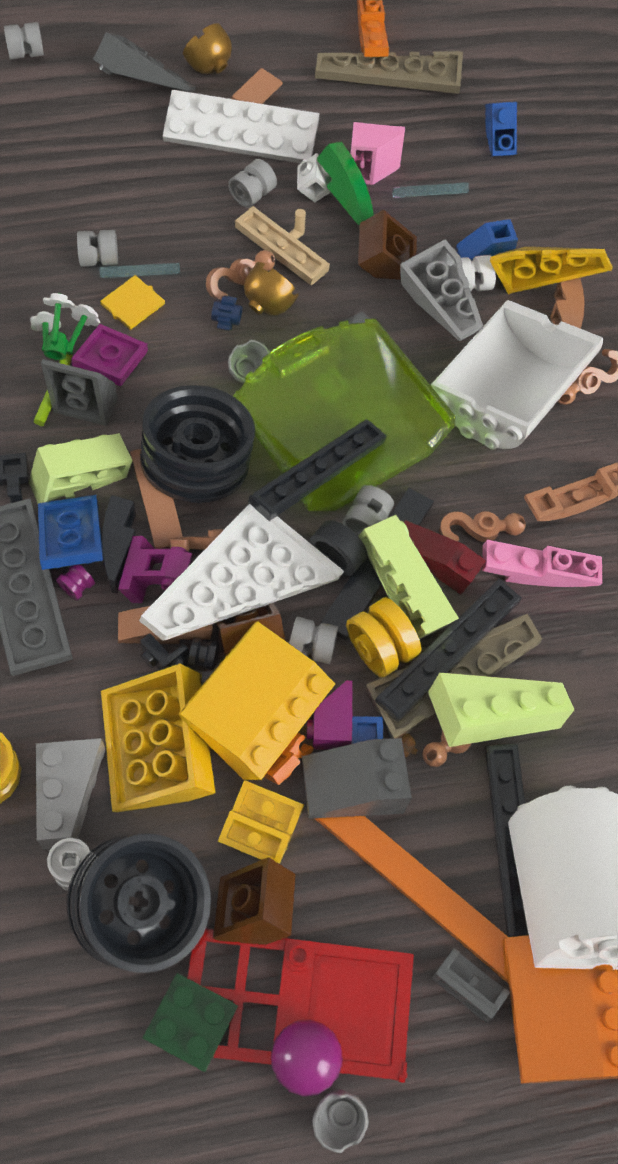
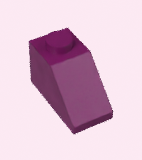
(332, 720)

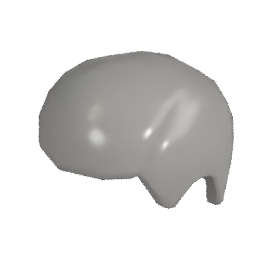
(246, 359)
(340, 1120)

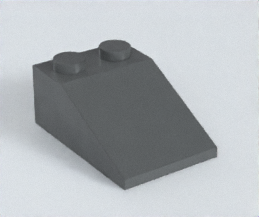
(79, 392)
(357, 780)

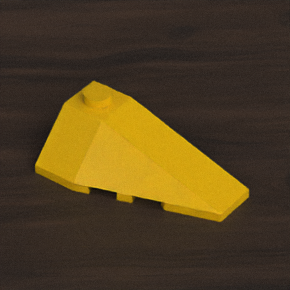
(542, 266)

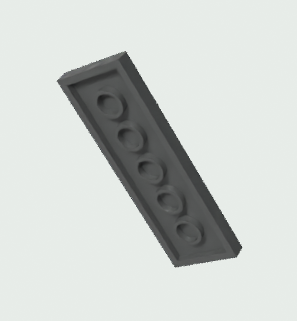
(28, 602)

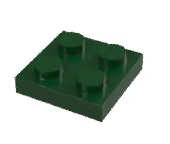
(190, 1022)

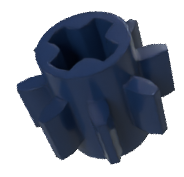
(226, 313)

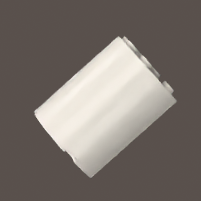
(513, 374)
(569, 876)

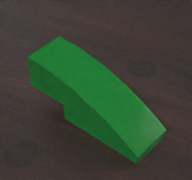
(347, 181)

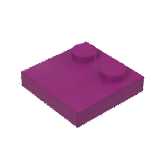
(110, 354)

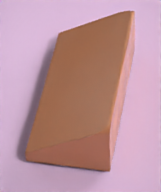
(258, 88)

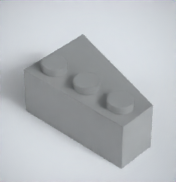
(63, 787)

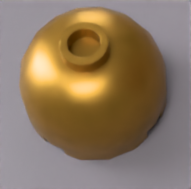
(210, 51)
(268, 291)

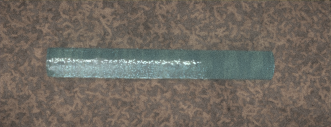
(425, 190)
(140, 270)

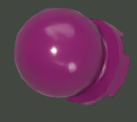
(306, 1057)

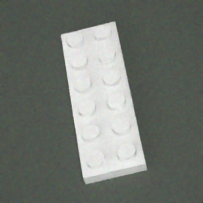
(240, 127)

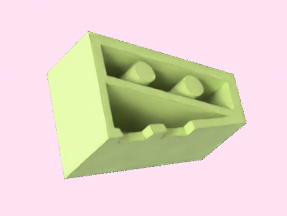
(77, 465)

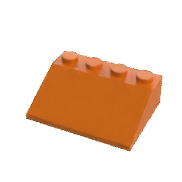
(562, 1018)

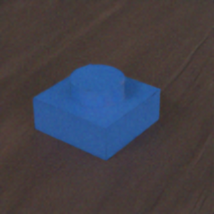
(366, 728)

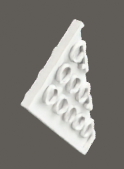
(238, 572)

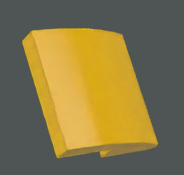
(261, 822)

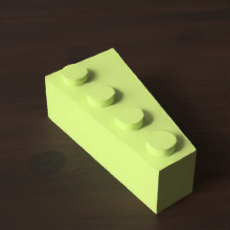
(407, 576)
(495, 707)

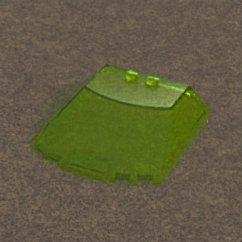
(332, 382)

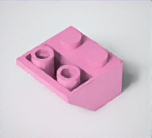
(376, 150)

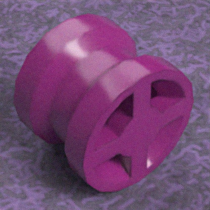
(75, 581)

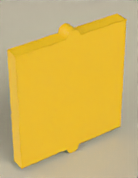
(132, 302)

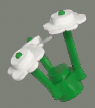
(56, 345)

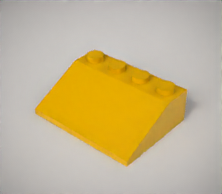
(256, 701)
(149, 747)

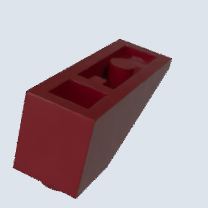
(445, 557)

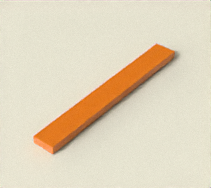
(422, 888)

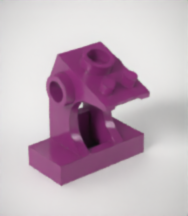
(139, 563)

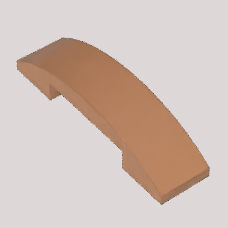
(574, 497)
(158, 507)

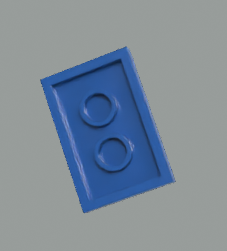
(69, 532)

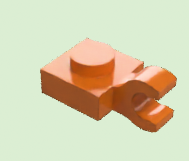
(288, 760)

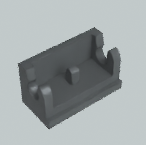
(470, 986)

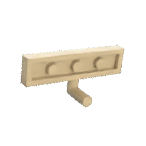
(283, 244)

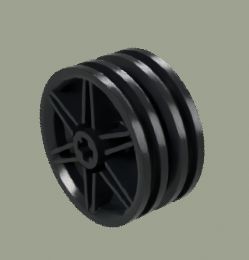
(196, 443)
(186, 905)

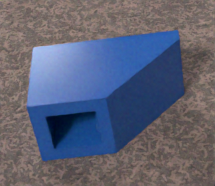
(501, 128)
(488, 240)

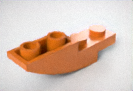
(372, 28)

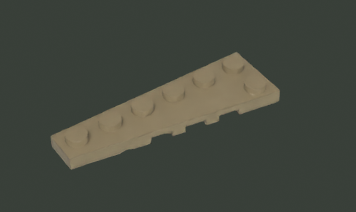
(433, 73)
(487, 658)

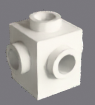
(312, 179)

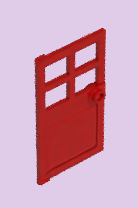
(347, 988)

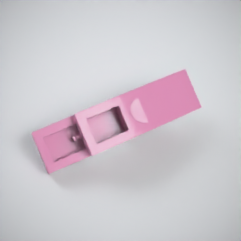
(542, 568)

